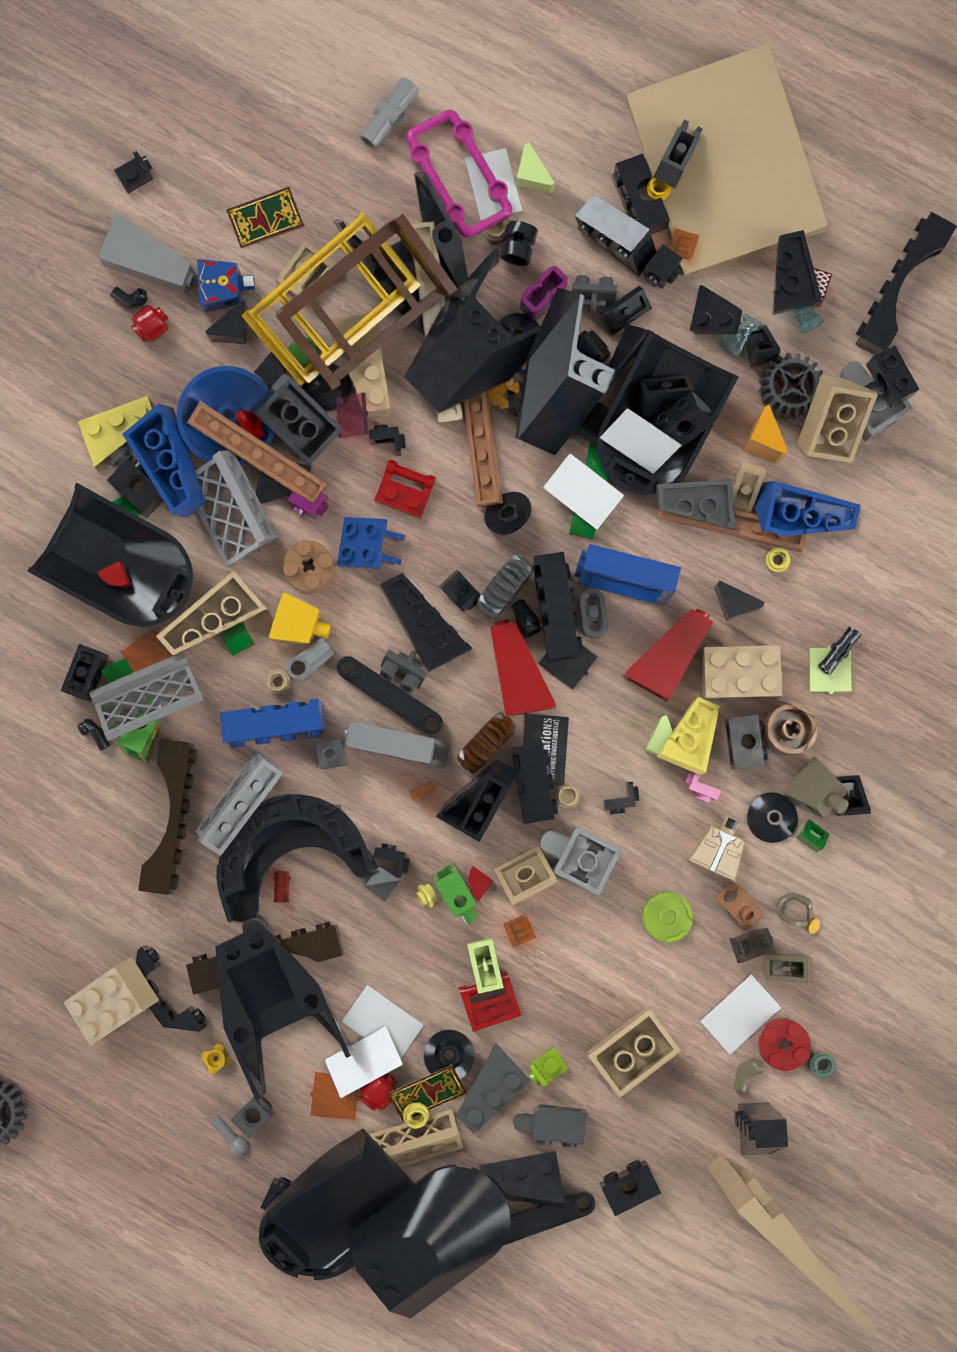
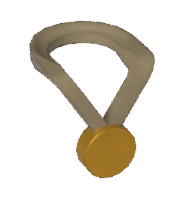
(811, 924)

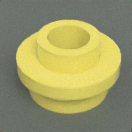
(783, 554)
(426, 895)
(416, 1121)

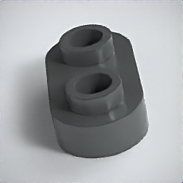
(593, 613)

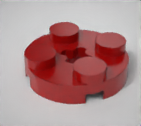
(777, 1057)

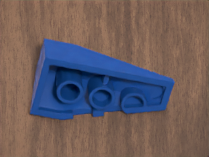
(798, 511)

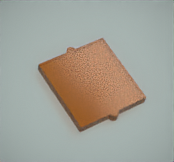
(146, 651)
(327, 1101)

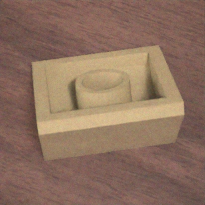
(525, 875)

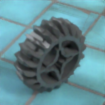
(785, 379)
(505, 586)
(11, 1098)

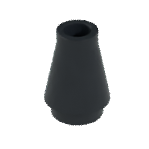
(526, 619)

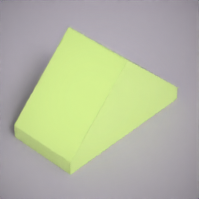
(532, 173)
(659, 736)
(485, 965)

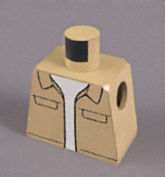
(719, 850)

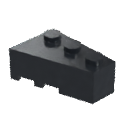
(534, 783)
(479, 800)

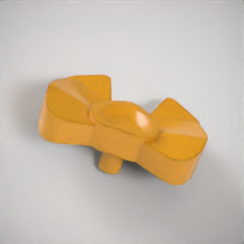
(496, 394)

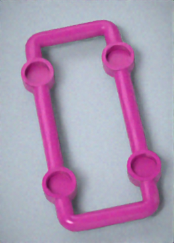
(463, 134)

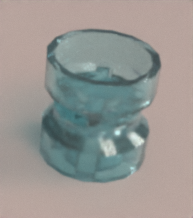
(807, 318)

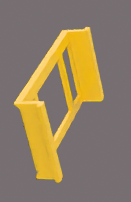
(331, 353)

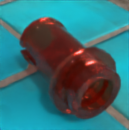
(281, 886)

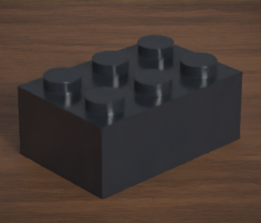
(296, 419)

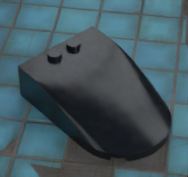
(310, 1219)

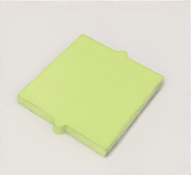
(820, 681)

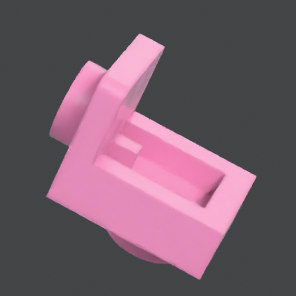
(703, 792)

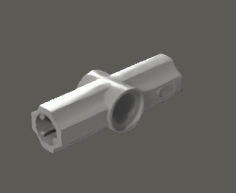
(389, 113)

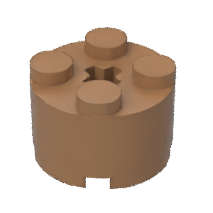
(306, 553)
(803, 724)

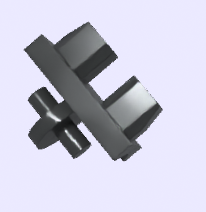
(595, 295)
(405, 668)

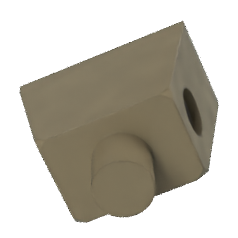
(817, 790)

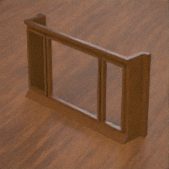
(422, 255)

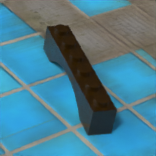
(175, 763)
(316, 945)

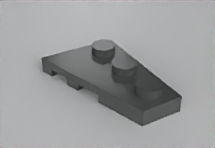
(699, 501)
(493, 1088)

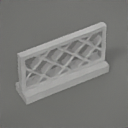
(247, 503)
(141, 686)
(238, 803)

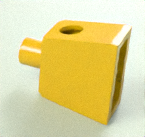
(297, 622)

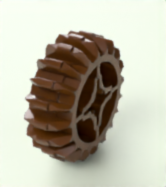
(486, 742)

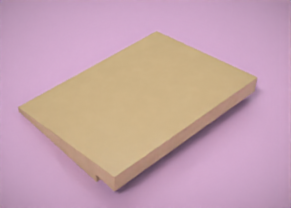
(748, 167)
(763, 1214)

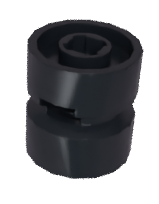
(518, 243)

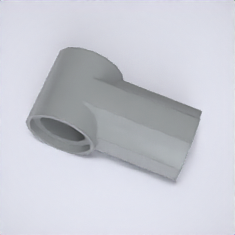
(311, 658)

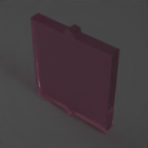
(352, 415)

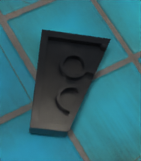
(794, 275)

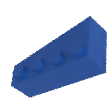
(166, 459)
(273, 722)

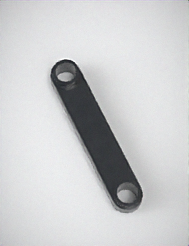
(389, 695)
(547, 1217)

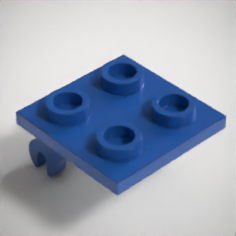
(363, 543)

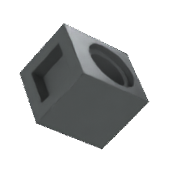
(331, 754)
(245, 1124)

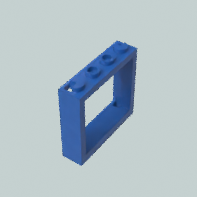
(627, 574)

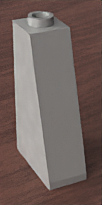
(142, 256)
(397, 744)

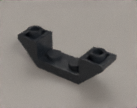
(189, 1020)

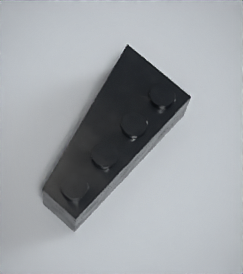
(555, 607)
(760, 1128)

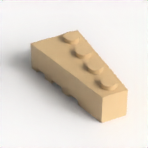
(370, 374)
(214, 613)

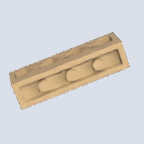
(430, 1145)

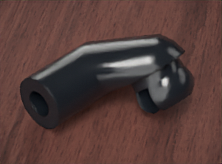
(131, 300)
(96, 732)

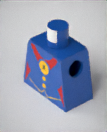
(221, 284)

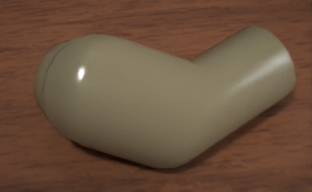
(747, 1070)

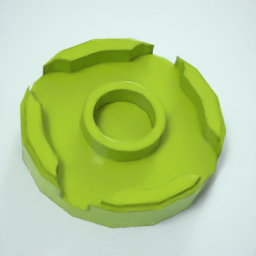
(667, 917)

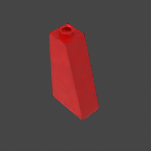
(669, 657)
(519, 677)

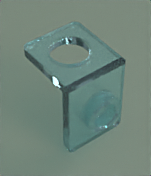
(736, 342)

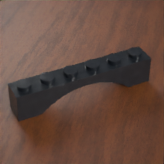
(882, 325)

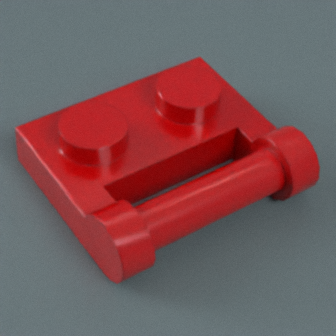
(403, 497)
(492, 1010)

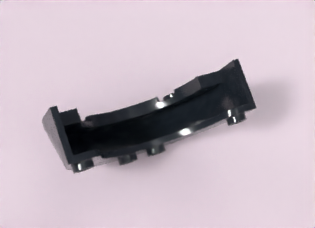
(276, 829)

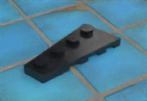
(425, 627)

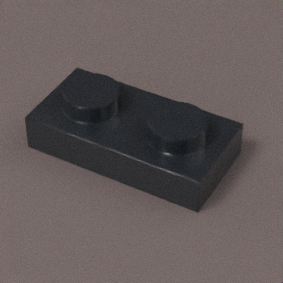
(625, 310)

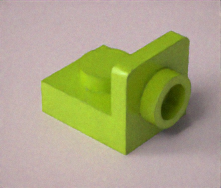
(547, 1067)

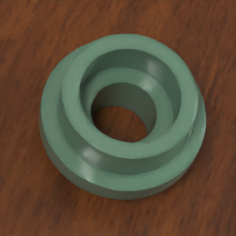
(830, 1065)

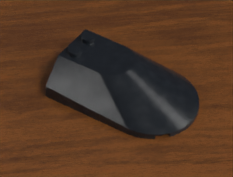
(654, 360)
(102, 533)
(430, 1237)

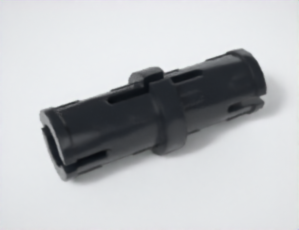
(839, 650)

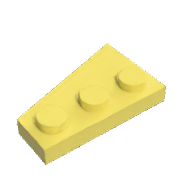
(105, 430)
(693, 737)

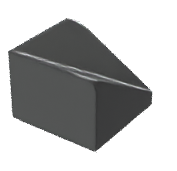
(382, 883)

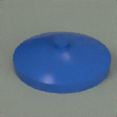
(227, 392)

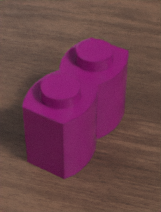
(539, 295)

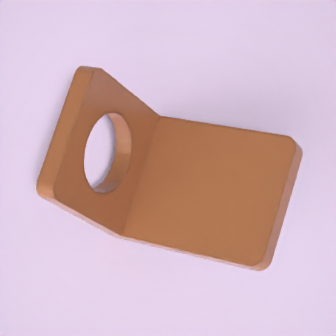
(742, 908)

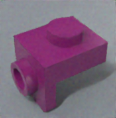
(302, 506)

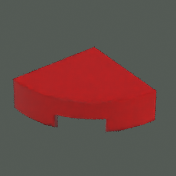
(250, 423)
(115, 575)
(478, 882)

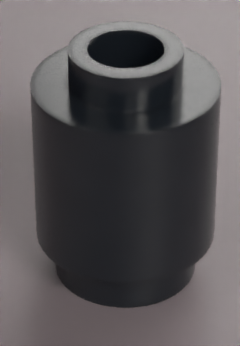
(593, 346)

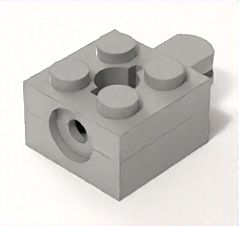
(881, 415)
(581, 857)

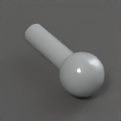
(238, 1145)

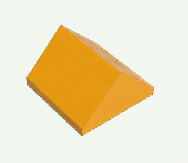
(766, 438)

